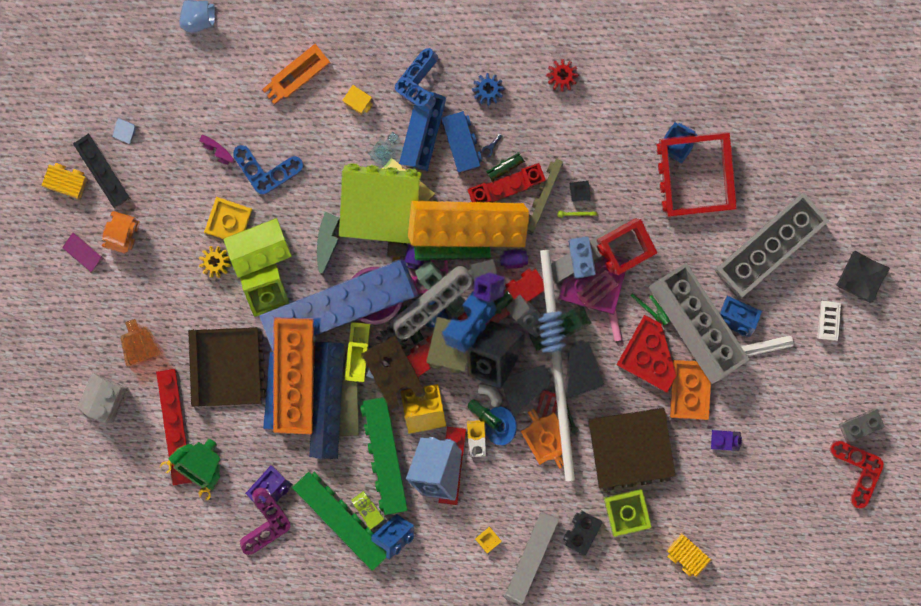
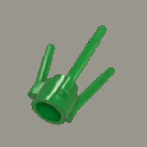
(660, 316)

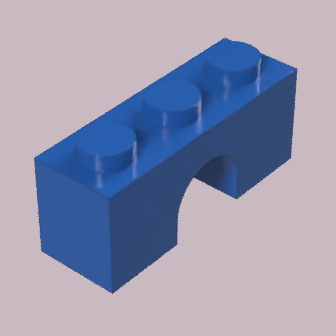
(463, 333)

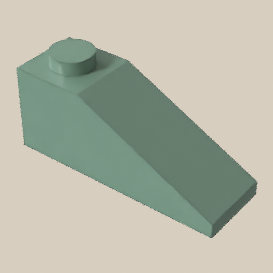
(428, 276)

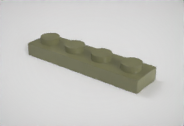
(545, 187)

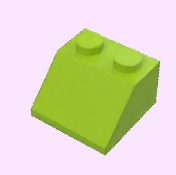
(264, 290)

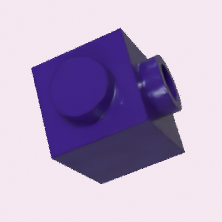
(489, 287)

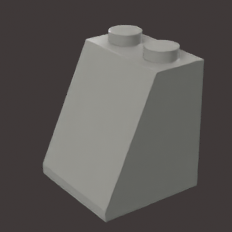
(101, 398)

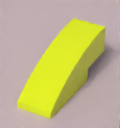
(357, 344)

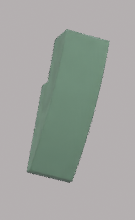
(326, 241)

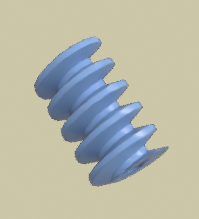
(552, 332)

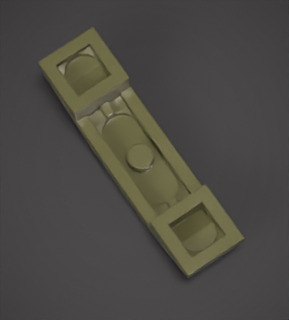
(349, 407)

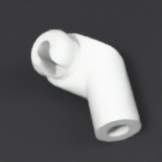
(493, 393)

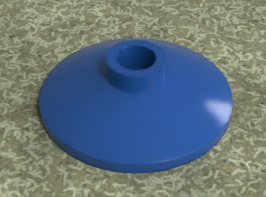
(502, 435)

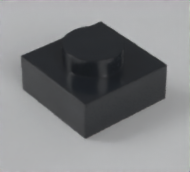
(579, 191)

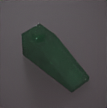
(573, 321)

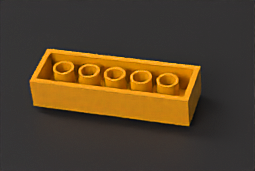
(468, 224)

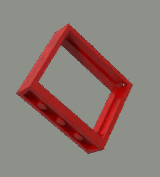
(663, 168)

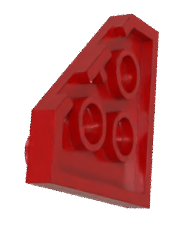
(649, 355)

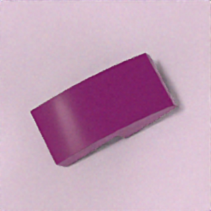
(221, 153)

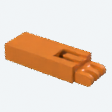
(302, 70)

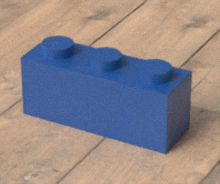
(462, 142)

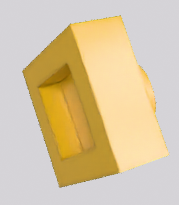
(488, 540)

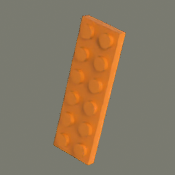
(293, 375)

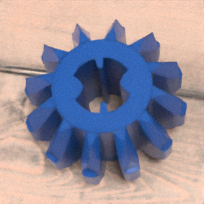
(482, 93)

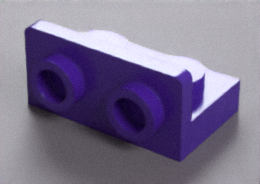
(273, 482)

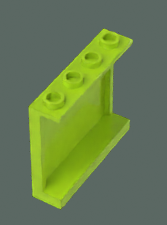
(377, 202)

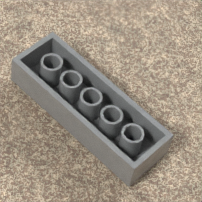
(771, 245)
(699, 323)

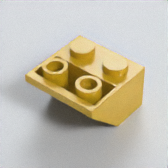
(423, 412)

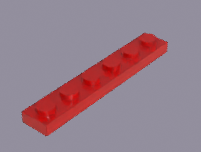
(172, 418)

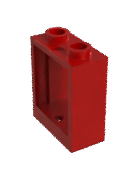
(643, 238)

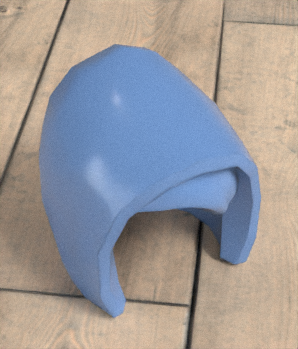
(196, 15)

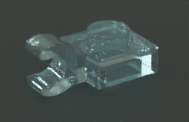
(382, 150)

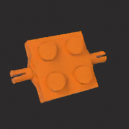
(544, 438)

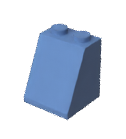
(435, 468)

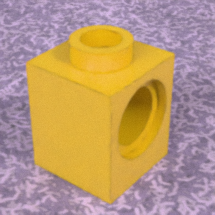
(358, 100)

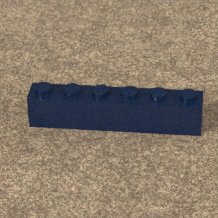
(327, 400)

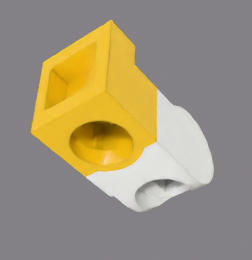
(476, 438)

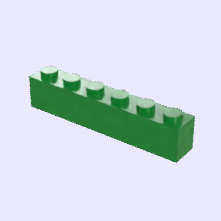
(385, 456)
(339, 519)

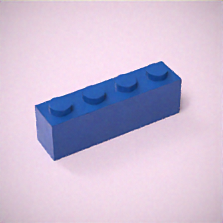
(422, 135)

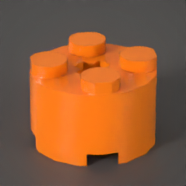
(119, 232)

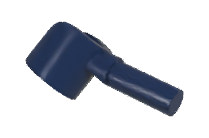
(491, 146)

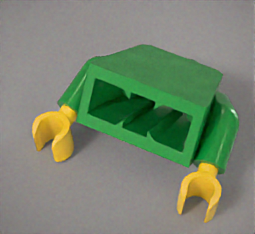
(197, 464)

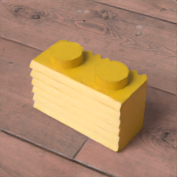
(65, 181)
(688, 555)

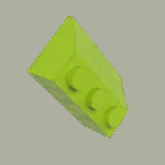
(257, 247)

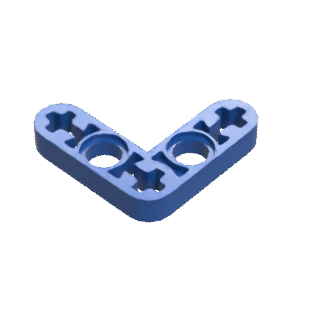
(428, 59)
(260, 175)

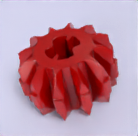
(557, 79)

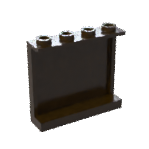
(226, 366)
(631, 448)

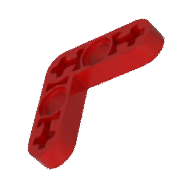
(866, 471)

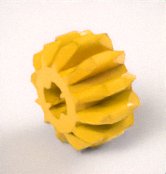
(209, 267)

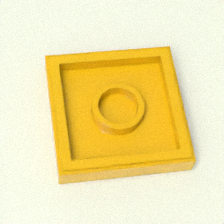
(227, 218)

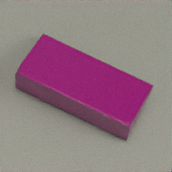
(82, 252)

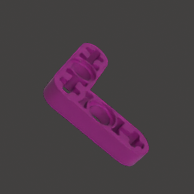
(271, 525)

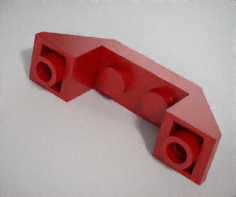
(508, 186)

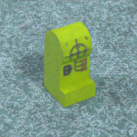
(367, 509)

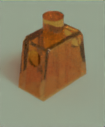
(138, 344)

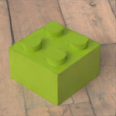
(627, 512)

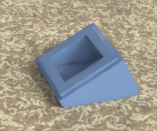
(124, 131)

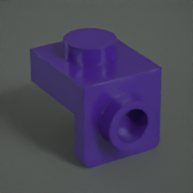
(726, 440)

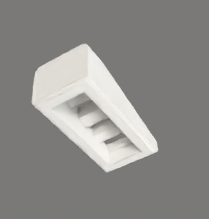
(821, 335)

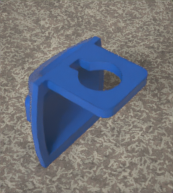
(679, 151)

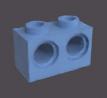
(581, 257)

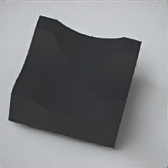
(862, 277)

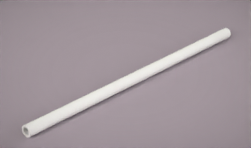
(558, 372)

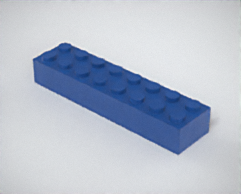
(348, 300)

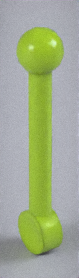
(561, 214)

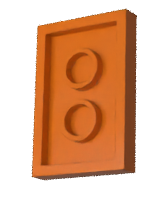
(690, 391)

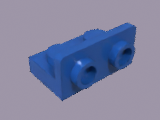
(740, 316)
(394, 535)

